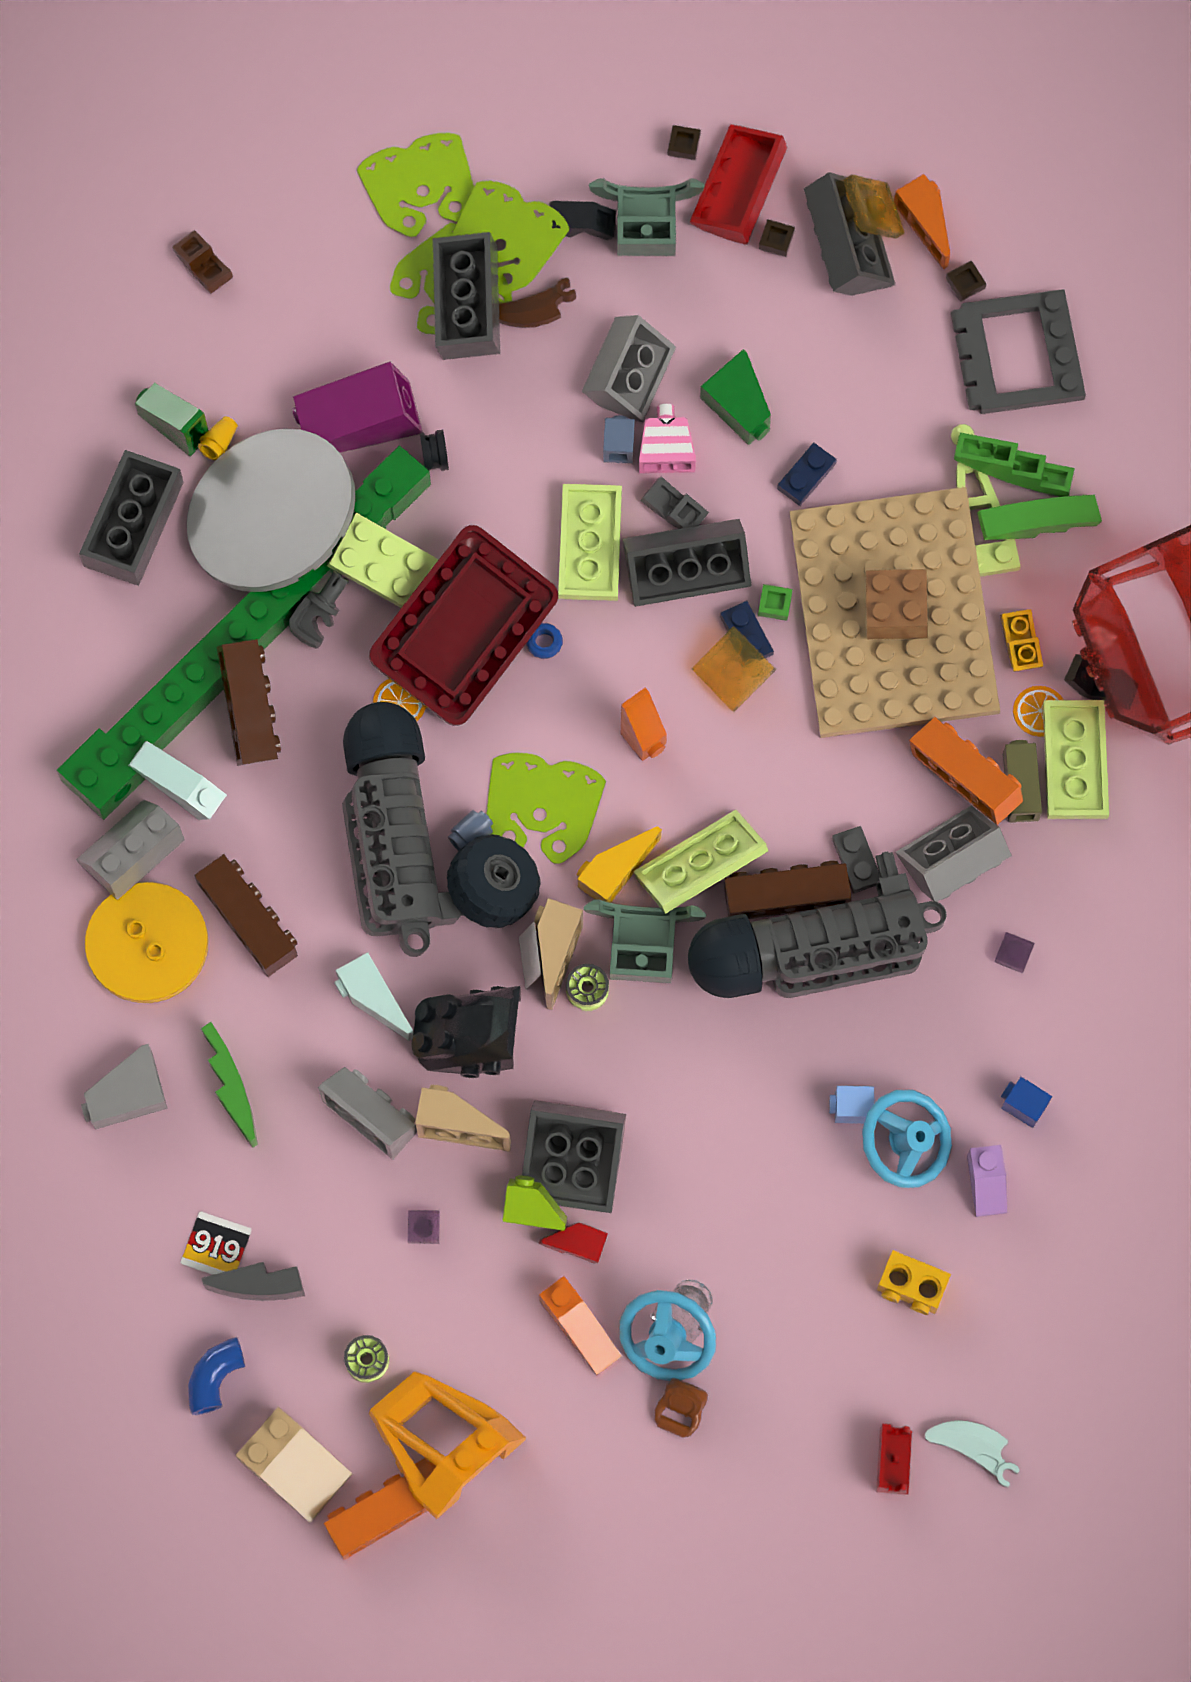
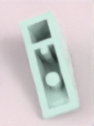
(178, 781)
(370, 993)

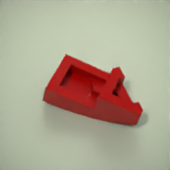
(578, 1241)

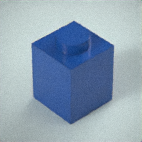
(1025, 1101)

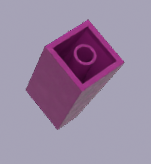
(360, 409)

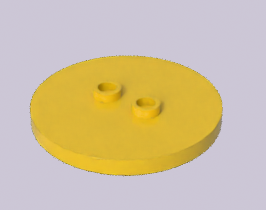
(147, 943)

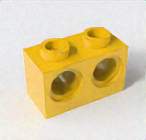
(916, 1275)

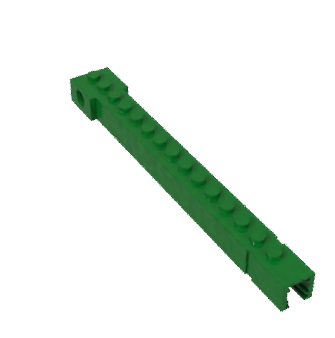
(100, 767)

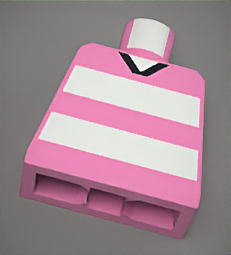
(667, 444)

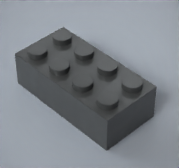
(466, 296)
(131, 517)

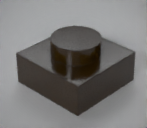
(684, 142)
(776, 238)
(966, 281)

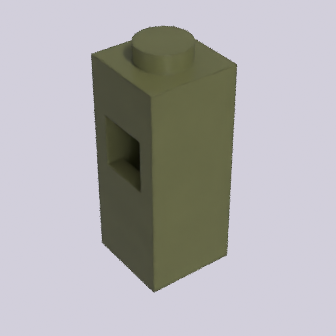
(1022, 763)

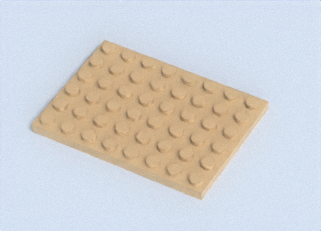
(894, 681)

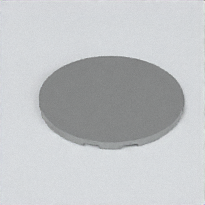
(270, 510)

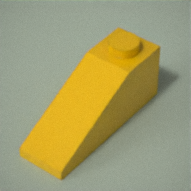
(614, 867)

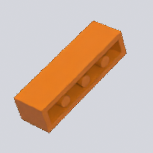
(966, 770)
(376, 1513)

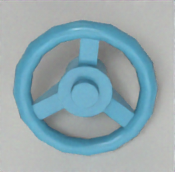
(907, 1139)
(667, 1337)

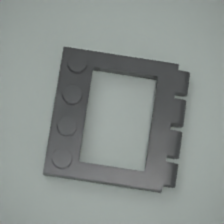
(1059, 342)

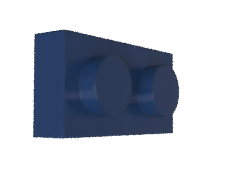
(806, 474)
(745, 621)

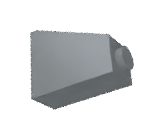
(126, 1091)

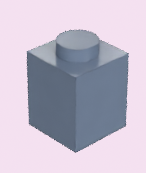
(618, 440)

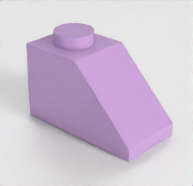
(988, 1180)

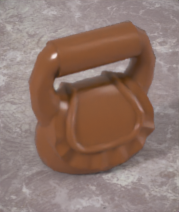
(685, 1400)

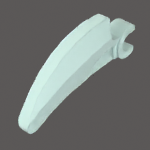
(975, 1442)

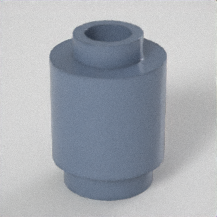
(469, 828)

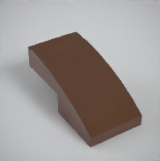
(202, 262)

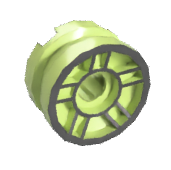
(591, 976)
(358, 1348)

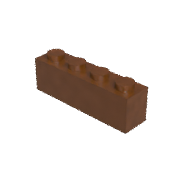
(248, 702)
(787, 891)
(246, 914)

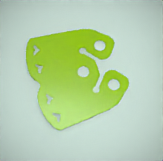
(416, 167)
(516, 223)
(410, 267)
(547, 788)

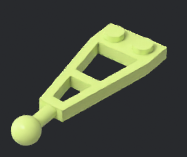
(996, 556)

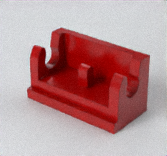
(894, 1459)

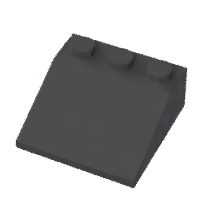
(575, 1154)

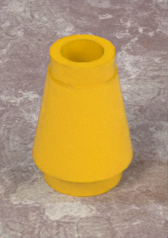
(218, 438)

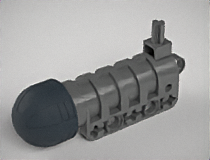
(384, 752)
(737, 955)

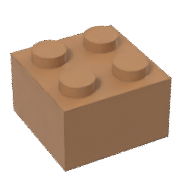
(896, 604)

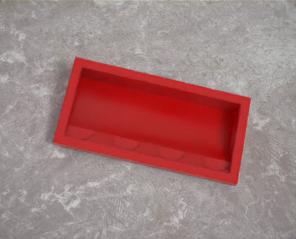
(739, 183)

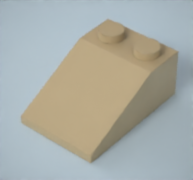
(558, 935)
(453, 1120)
(293, 1464)

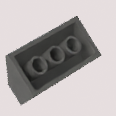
(852, 257)
(687, 562)

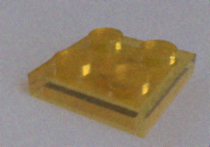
(873, 206)
(734, 669)

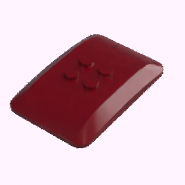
(463, 625)

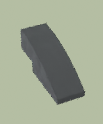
(255, 1284)

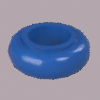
(545, 652)

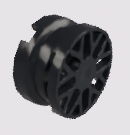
(434, 450)

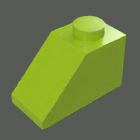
(532, 1205)

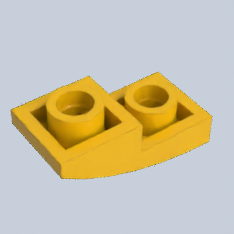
(1021, 640)

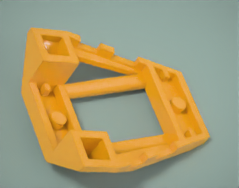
(443, 1487)

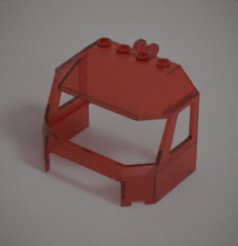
(1112, 642)

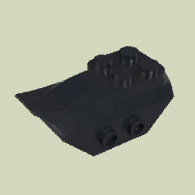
(467, 1032)

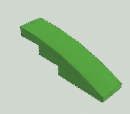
(1013, 466)
(1039, 516)
(233, 1093)

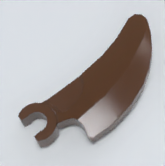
(536, 309)

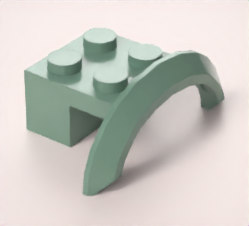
(646, 215)
(643, 939)

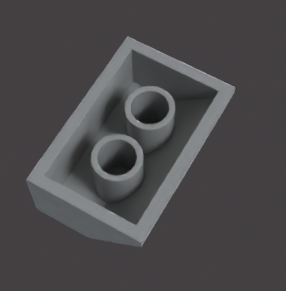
(629, 367)
(132, 848)
(954, 853)
(368, 1111)

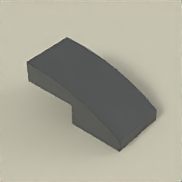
(672, 506)

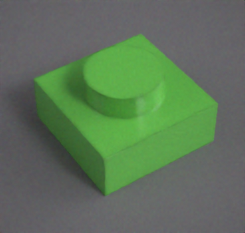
(775, 602)

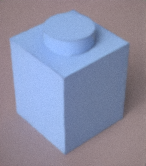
(851, 1103)

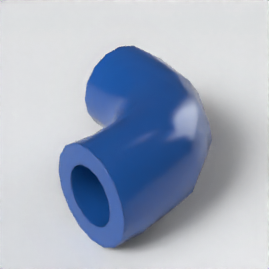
(209, 1373)

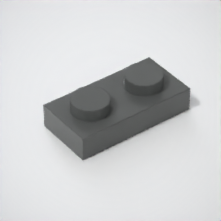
(856, 853)

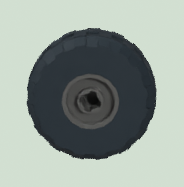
(493, 881)

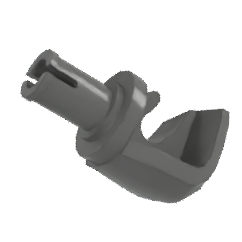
(317, 604)

